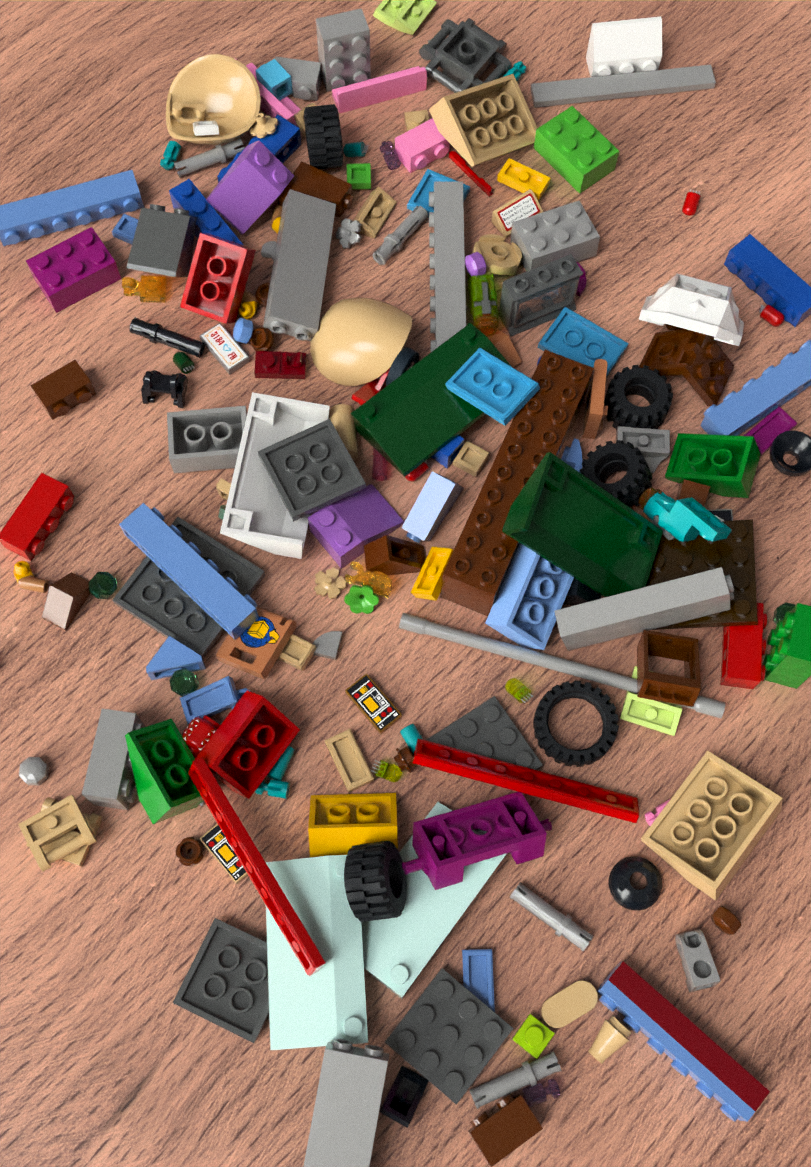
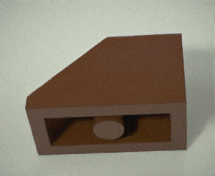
(394, 556)

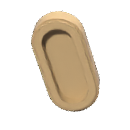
(569, 1004)

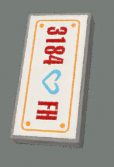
(224, 348)

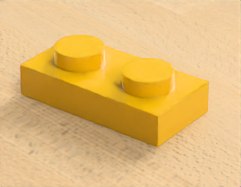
(523, 178)
(430, 577)

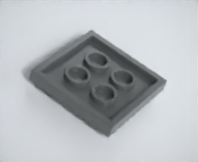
(311, 469)
(229, 981)
(449, 1036)

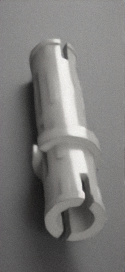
(209, 158)
(394, 241)
(551, 916)
(515, 1080)

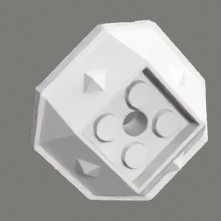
(696, 307)

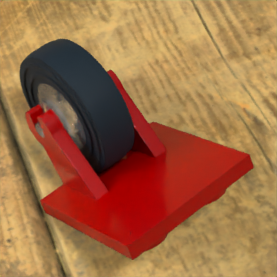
(404, 361)

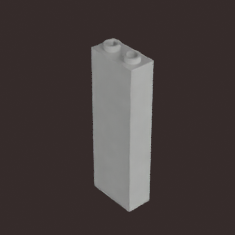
(299, 266)
(645, 609)
(346, 1105)

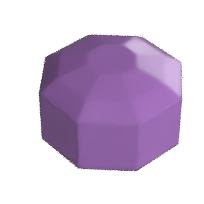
(475, 264)

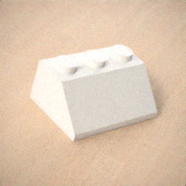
(625, 46)

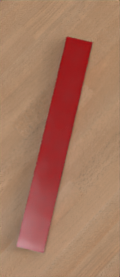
(526, 780)
(256, 867)

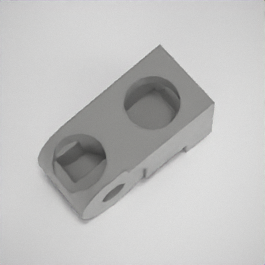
(696, 960)

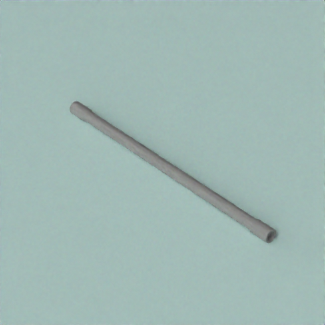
(423, 626)

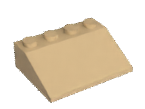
(486, 120)
(712, 824)

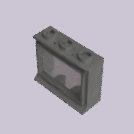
(539, 294)

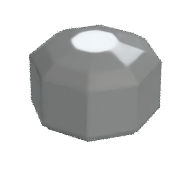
(33, 771)

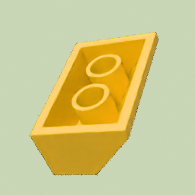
(350, 820)

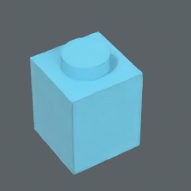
(275, 79)

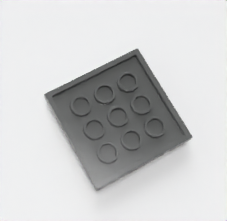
(168, 609)

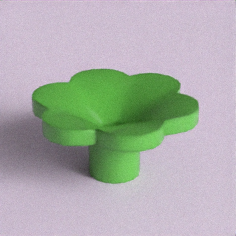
(361, 599)

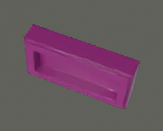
(770, 427)

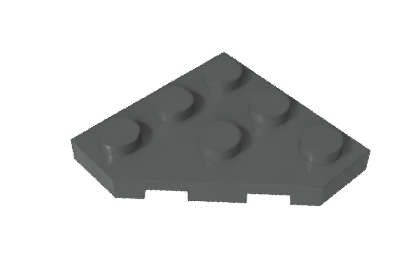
(489, 733)

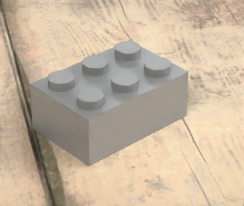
(343, 48)
(555, 235)
(205, 438)
(110, 772)

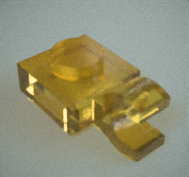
(149, 289)
(378, 581)

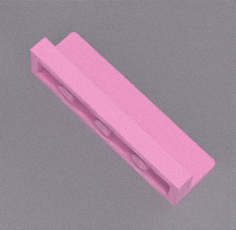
(380, 89)
(271, 105)

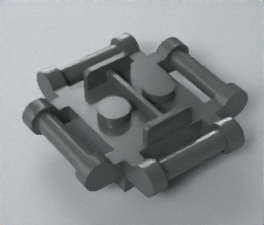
(464, 55)

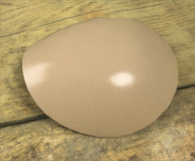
(212, 90)
(359, 340)

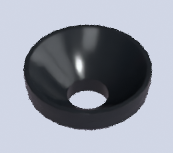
(792, 443)
(622, 890)

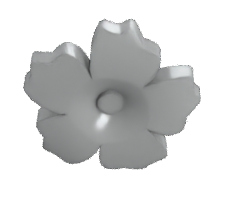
(348, 233)

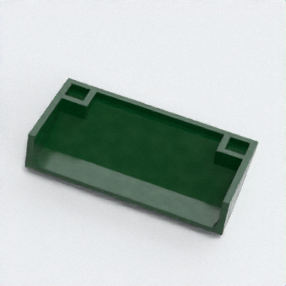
(416, 410)
(583, 529)

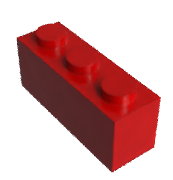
(36, 517)
(743, 653)

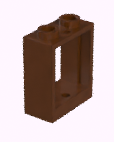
(664, 686)

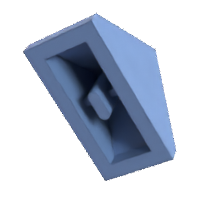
(173, 657)

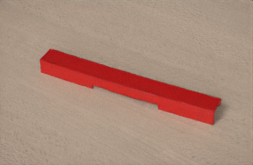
(480, 182)

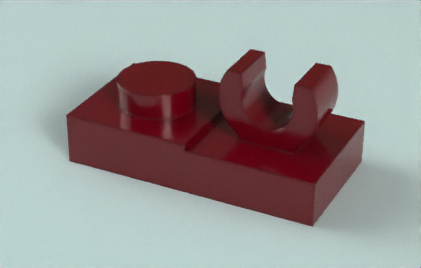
(280, 365)

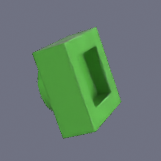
(359, 175)

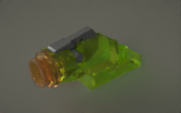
(483, 303)

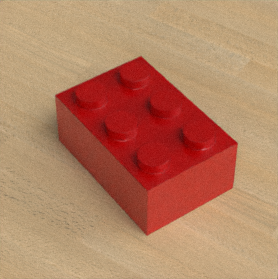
(217, 278)
(248, 744)

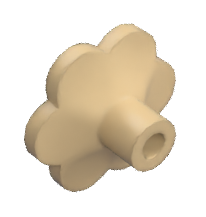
(263, 125)

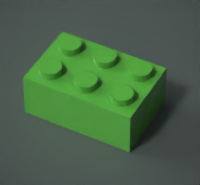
(576, 149)

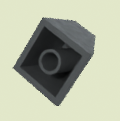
(163, 242)

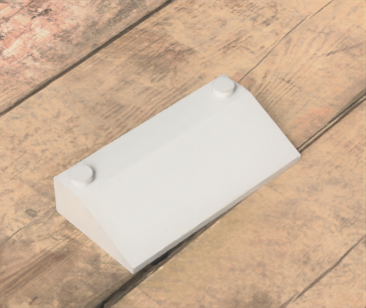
(253, 504)

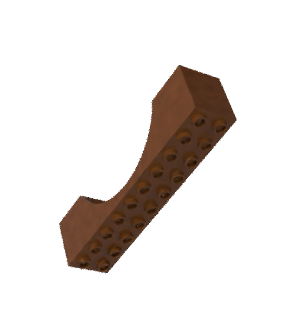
(538, 428)

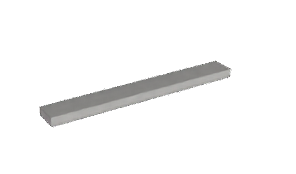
(622, 86)

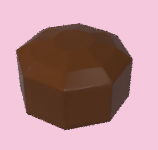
(725, 920)

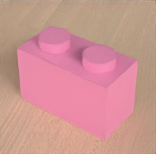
(421, 146)

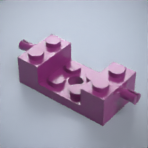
(448, 840)

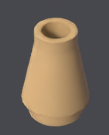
(609, 1039)

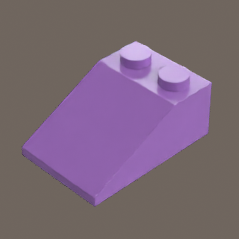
(249, 186)
(352, 523)

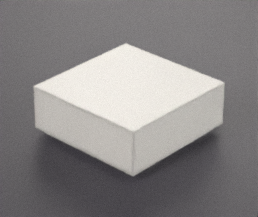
(205, 128)

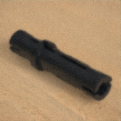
(158, 334)

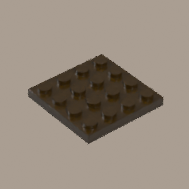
(734, 555)

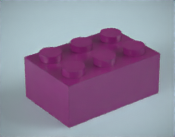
(74, 269)

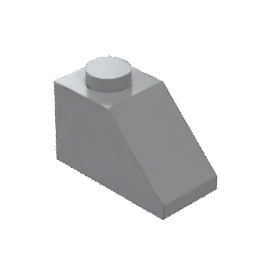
(305, 77)

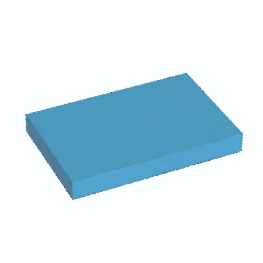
(582, 340)
(492, 386)

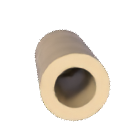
(342, 420)

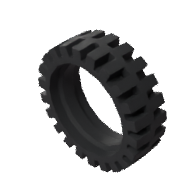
(594, 697)

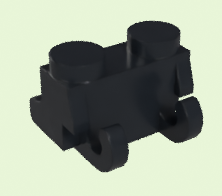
(156, 382)

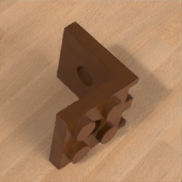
(693, 356)

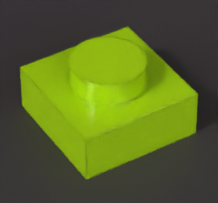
(533, 1036)

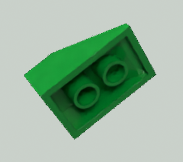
(715, 461)
(161, 770)

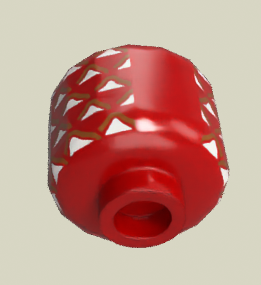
(199, 733)

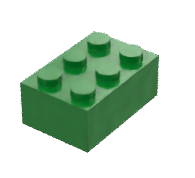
(790, 648)

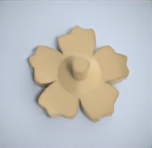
(329, 583)

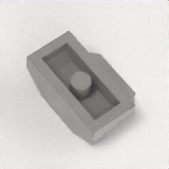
(651, 442)

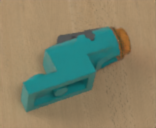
(681, 518)

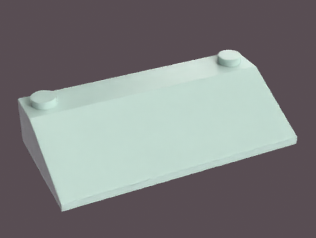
(402, 946)
(333, 1000)

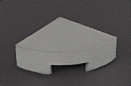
(328, 644)

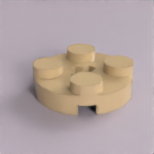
(506, 256)

